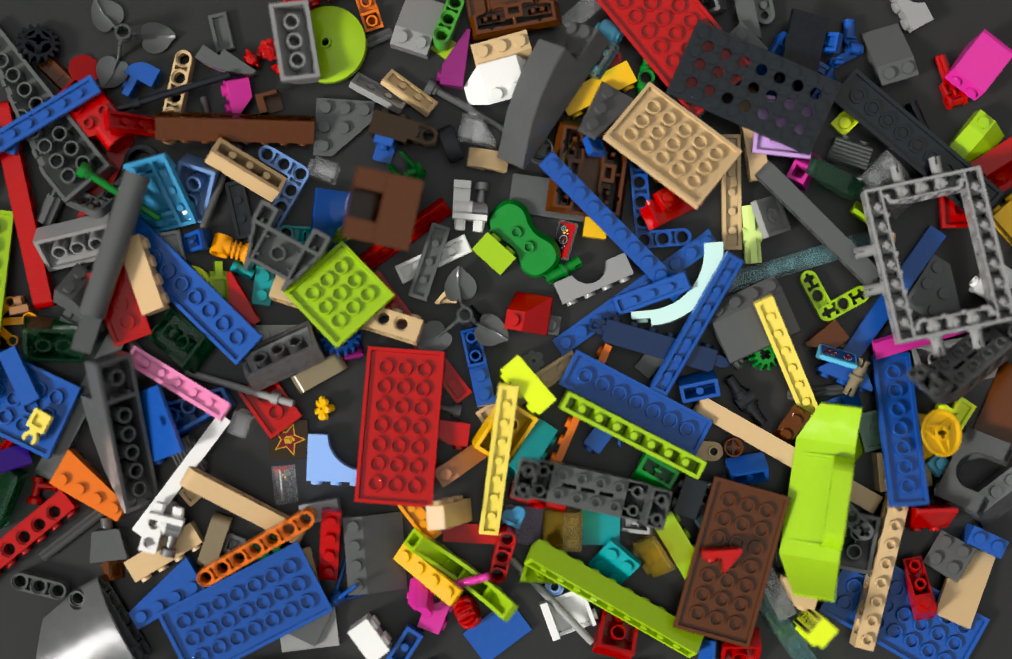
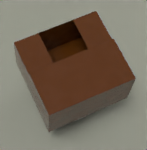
(381, 208)

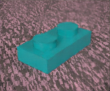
(262, 286)

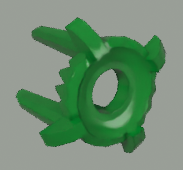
(415, 170)

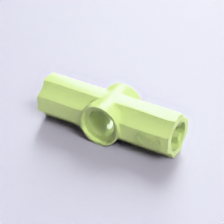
(750, 237)

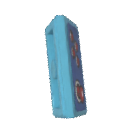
(836, 356)

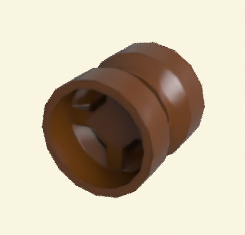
(732, 446)

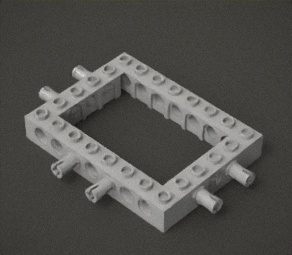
(971, 186)

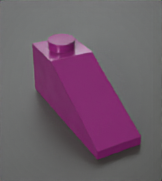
(454, 66)

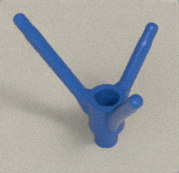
(338, 596)

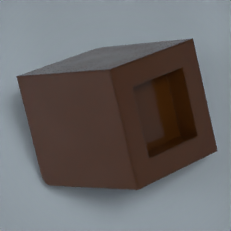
(269, 102)

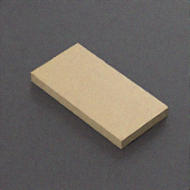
(960, 600)

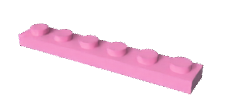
(179, 384)

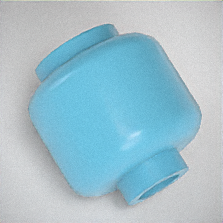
(610, 31)

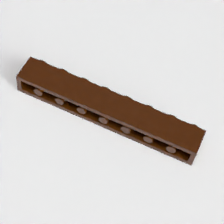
(234, 128)

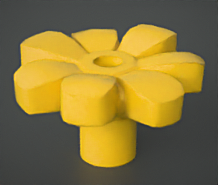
(323, 408)

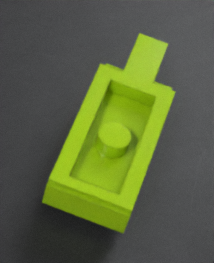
(218, 279)

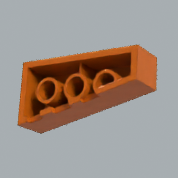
(86, 484)

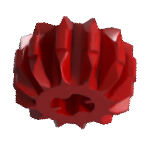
(467, 612)

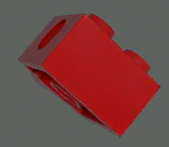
(91, 121)

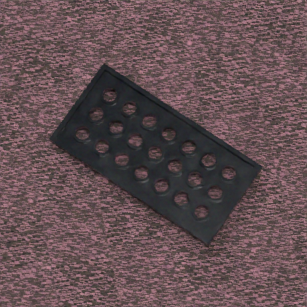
(774, 64)

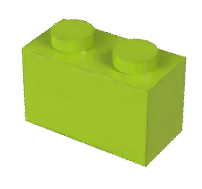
(493, 253)

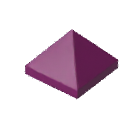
(357, 354)

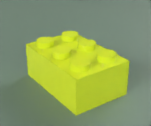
(529, 385)

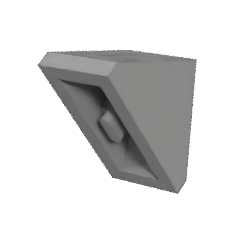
(634, 527)

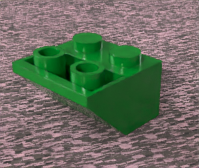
(654, 472)

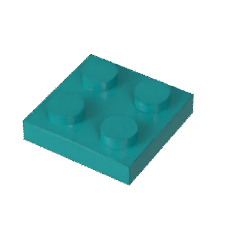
(615, 561)

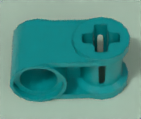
(297, 232)

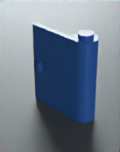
(160, 426)

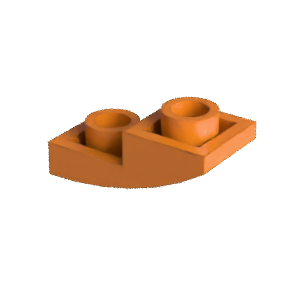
(369, 14)

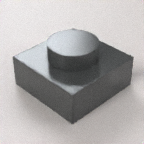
(554, 325)

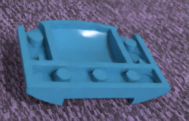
(164, 192)

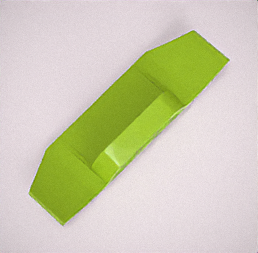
(819, 500)

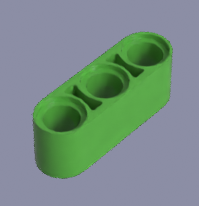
(447, 30)

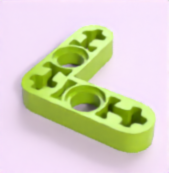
(825, 302)

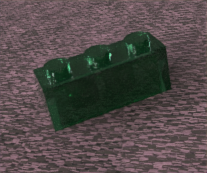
(10, 490)

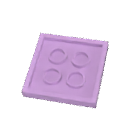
(766, 146)

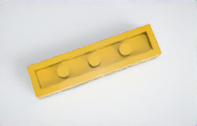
(429, 576)

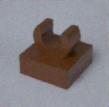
(112, 570)

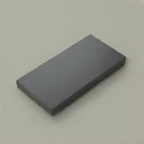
(533, 193)

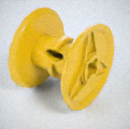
(939, 433)

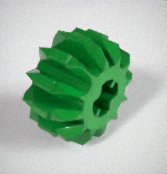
(764, 361)

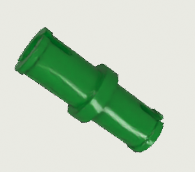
(563, 270)

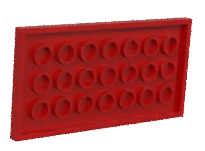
(661, 34)
(399, 426)

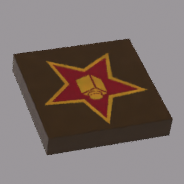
(291, 442)

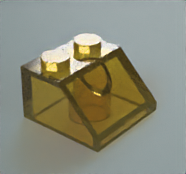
(563, 529)
(653, 555)

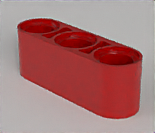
(506, 546)

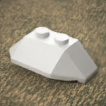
(494, 80)

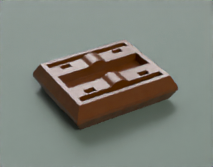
(510, 10)
(593, 171)

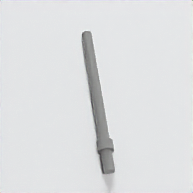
(274, 398)
(556, 605)

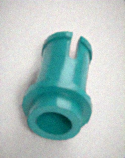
(237, 267)

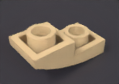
(485, 159)

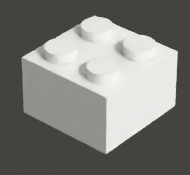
(370, 637)

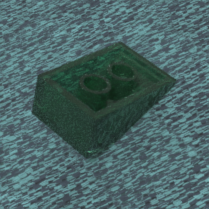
(49, 340)
(181, 340)

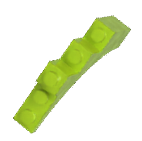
(457, 568)

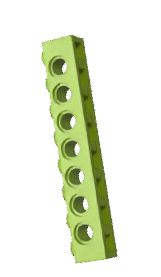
(632, 434)

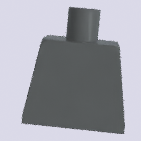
(108, 543)

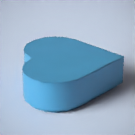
(514, 516)

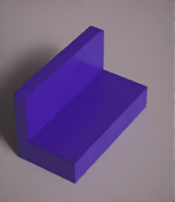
(14, 458)

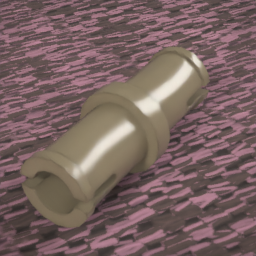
(856, 377)

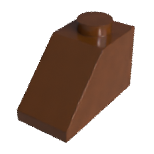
(830, 335)

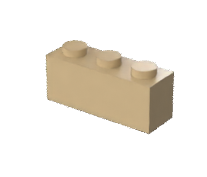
(448, 512)

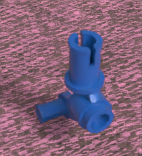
(852, 46)

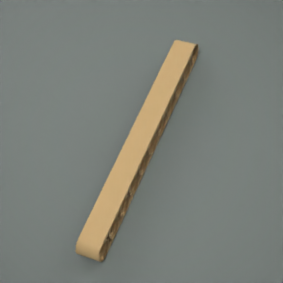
(773, 446)

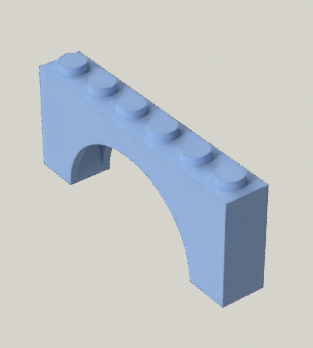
(325, 464)

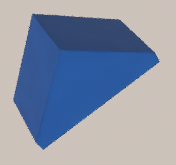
(197, 241)

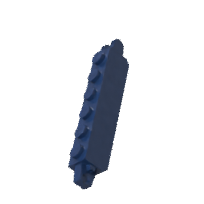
(653, 343)

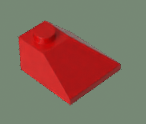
(529, 313)
(733, 651)

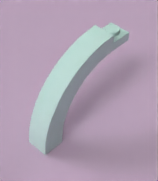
(712, 256)

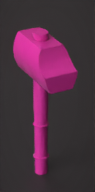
(422, 598)

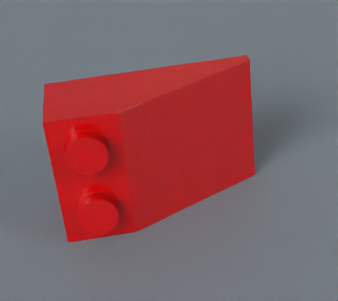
(931, 516)
(614, 637)

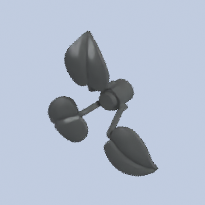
(110, 15)
(462, 287)

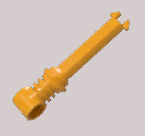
(223, 247)

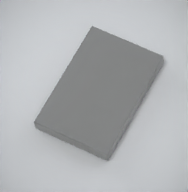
(328, 638)

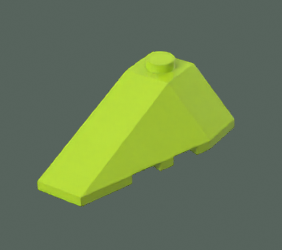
(976, 136)

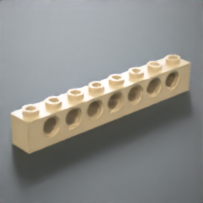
(410, 334)
(877, 583)

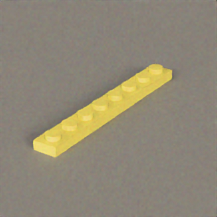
(786, 354)
(498, 458)

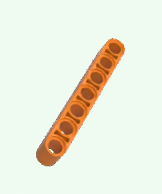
(250, 553)

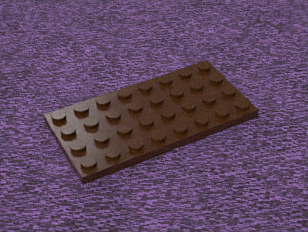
(730, 602)

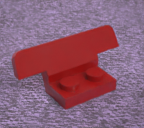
(997, 164)

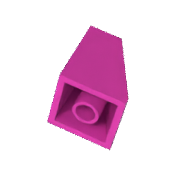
(979, 64)

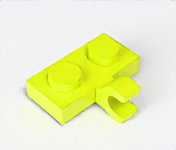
(961, 409)

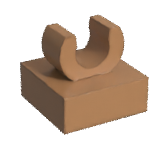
(20, 306)

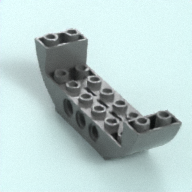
(964, 367)
(591, 490)

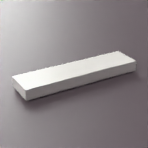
(453, 250)

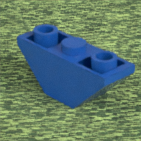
(841, 374)

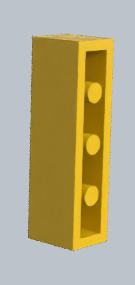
(618, 77)

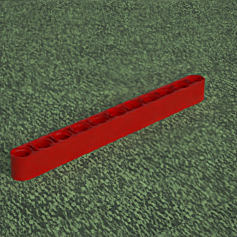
(25, 218)

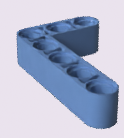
(292, 180)

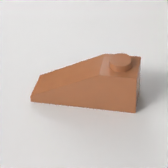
(458, 464)

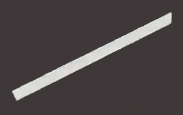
(192, 459)

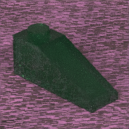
(834, 178)

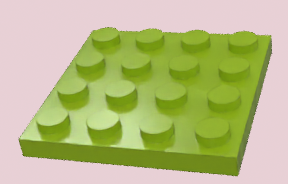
(339, 294)

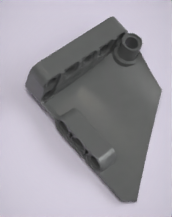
(91, 627)

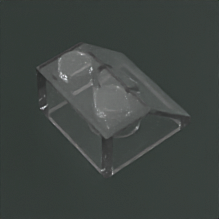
(475, 131)

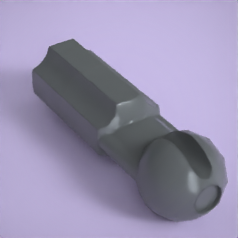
(50, 208)

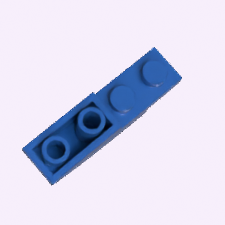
(478, 369)

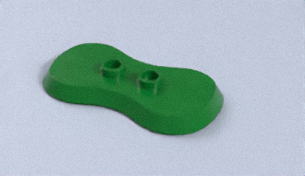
(534, 251)

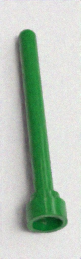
(86, 172)

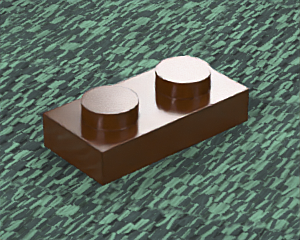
(791, 424)

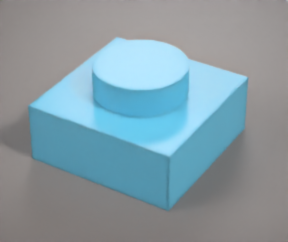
(936, 464)

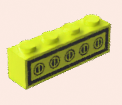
(814, 628)

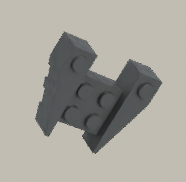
(279, 251)

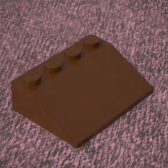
(996, 411)

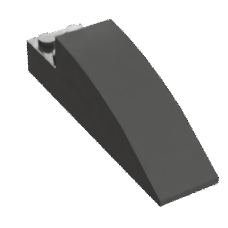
(546, 89)
(120, 429)

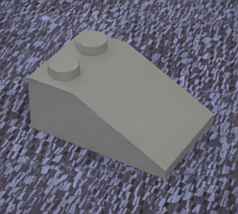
(416, 27)

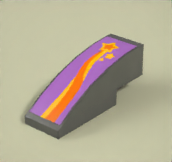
(224, 62)

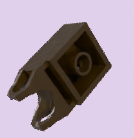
(401, 129)

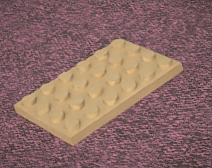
(672, 145)

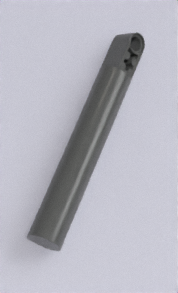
(109, 259)

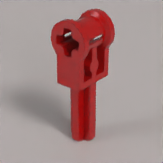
(949, 91)

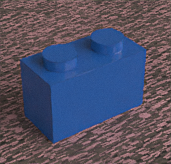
(698, 386)
(747, 468)
(984, 540)
(406, 643)

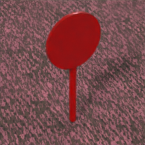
(81, 67)

